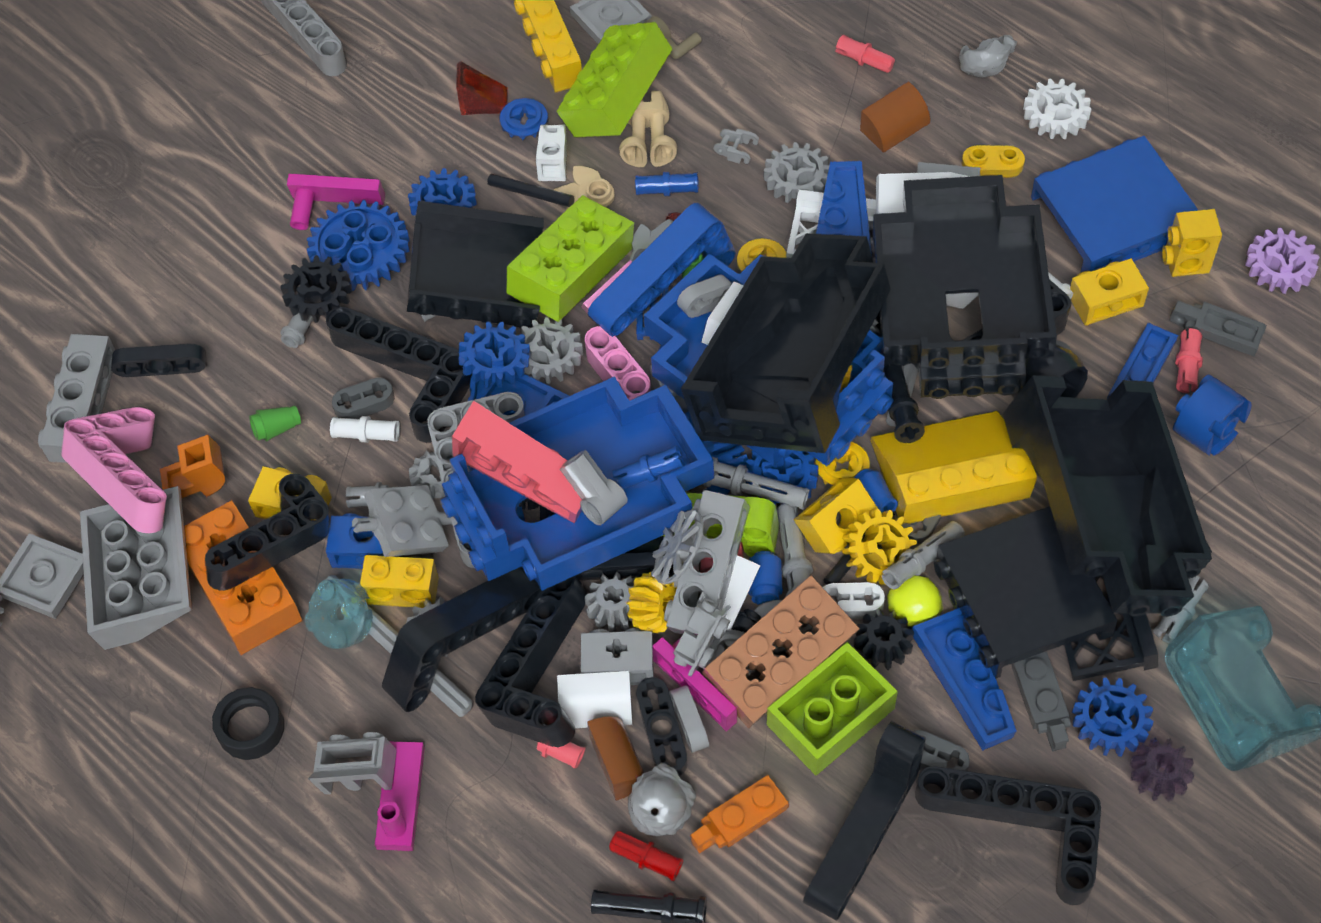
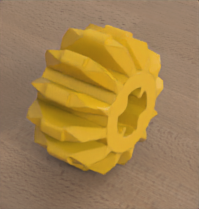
(648, 603)

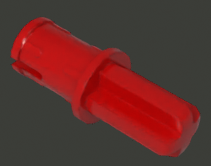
(646, 855)

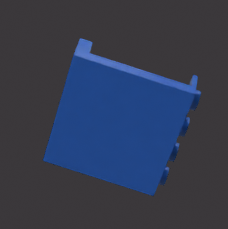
(1114, 202)

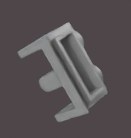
(352, 773)

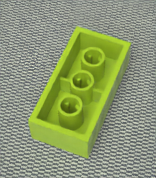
(614, 80)
(570, 258)

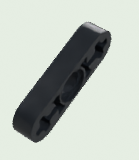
(173, 360)
(649, 717)

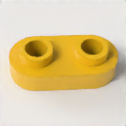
(995, 160)

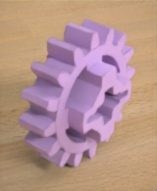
(1282, 260)

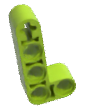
(760, 527)

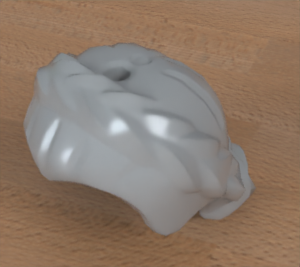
(988, 58)
(665, 792)

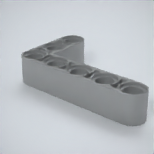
(310, 34)
(451, 417)

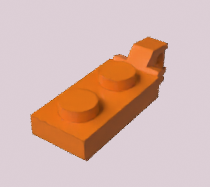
(740, 815)

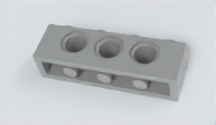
(82, 375)
(732, 515)

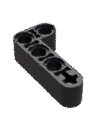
(230, 560)

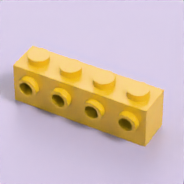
(550, 41)

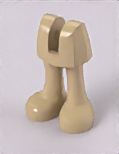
(662, 148)

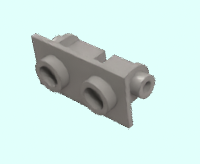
(710, 624)

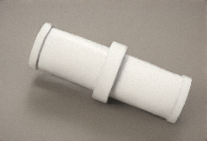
(365, 429)

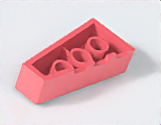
(515, 461)

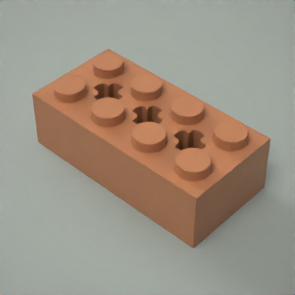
(780, 627)

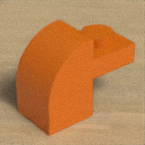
(198, 468)

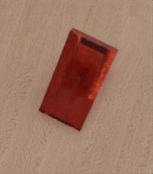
(479, 92)

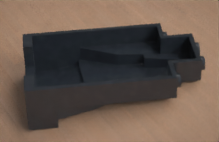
(786, 346)
(1114, 491)

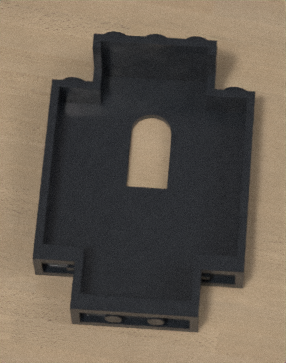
(964, 241)

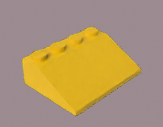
(954, 468)

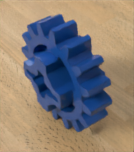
(443, 190)
(479, 353)
(795, 470)
(1116, 730)

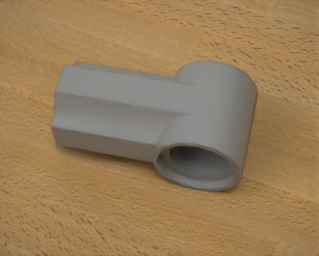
(599, 495)

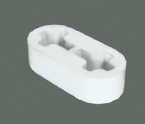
(852, 597)

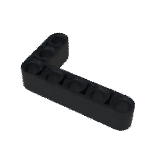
(409, 359)
(449, 627)
(508, 688)
(894, 773)
(1025, 813)

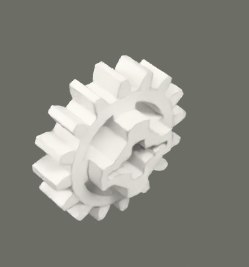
(1057, 108)

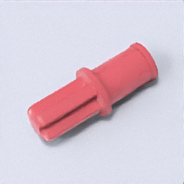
(864, 54)

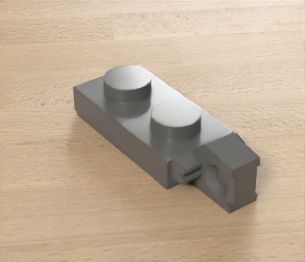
(1220, 326)
(1043, 698)

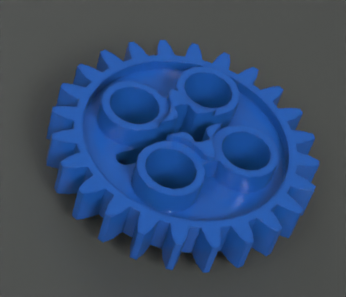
(361, 236)

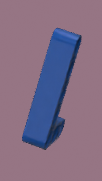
(659, 265)

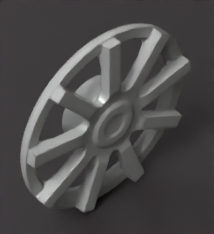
(679, 547)

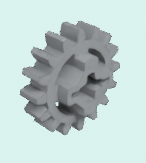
(795, 171)
(552, 349)

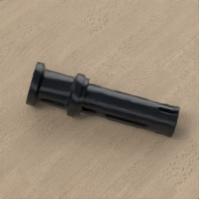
(903, 409)
(666, 909)

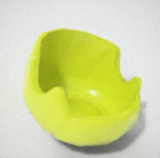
(916, 600)

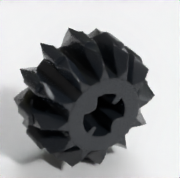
(897, 639)

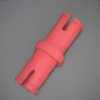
(1189, 361)

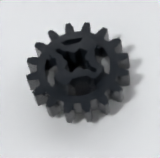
(316, 287)

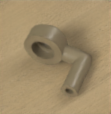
(683, 47)

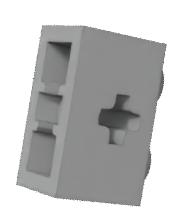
(633, 645)

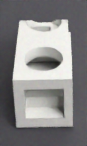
(551, 153)

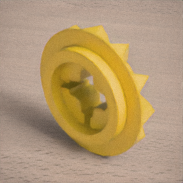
(755, 247)
(858, 461)

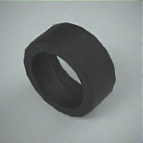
(237, 701)

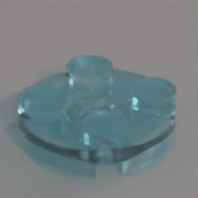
(322, 613)

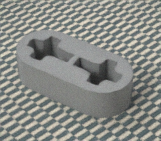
(703, 296)
(689, 718)

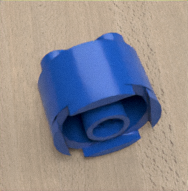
(1211, 415)

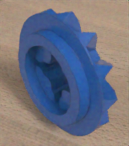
(513, 113)

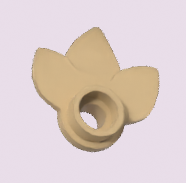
(589, 183)

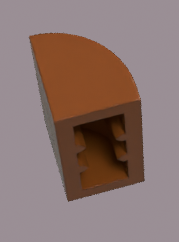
(895, 117)
(615, 754)

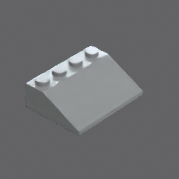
(133, 577)

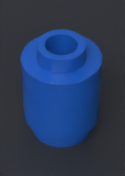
(768, 581)

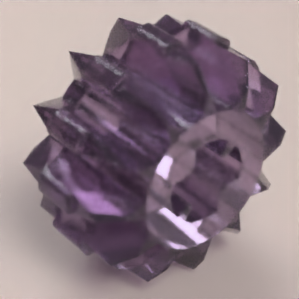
(1175, 773)

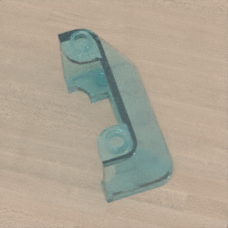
(1236, 691)

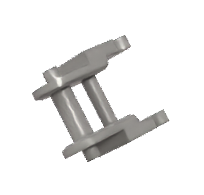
(737, 137)

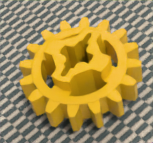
(881, 531)

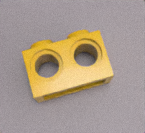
(1192, 243)
(399, 581)

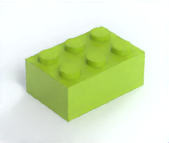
(831, 708)

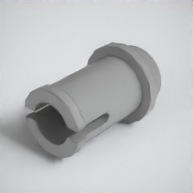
(294, 332)
(360, 491)

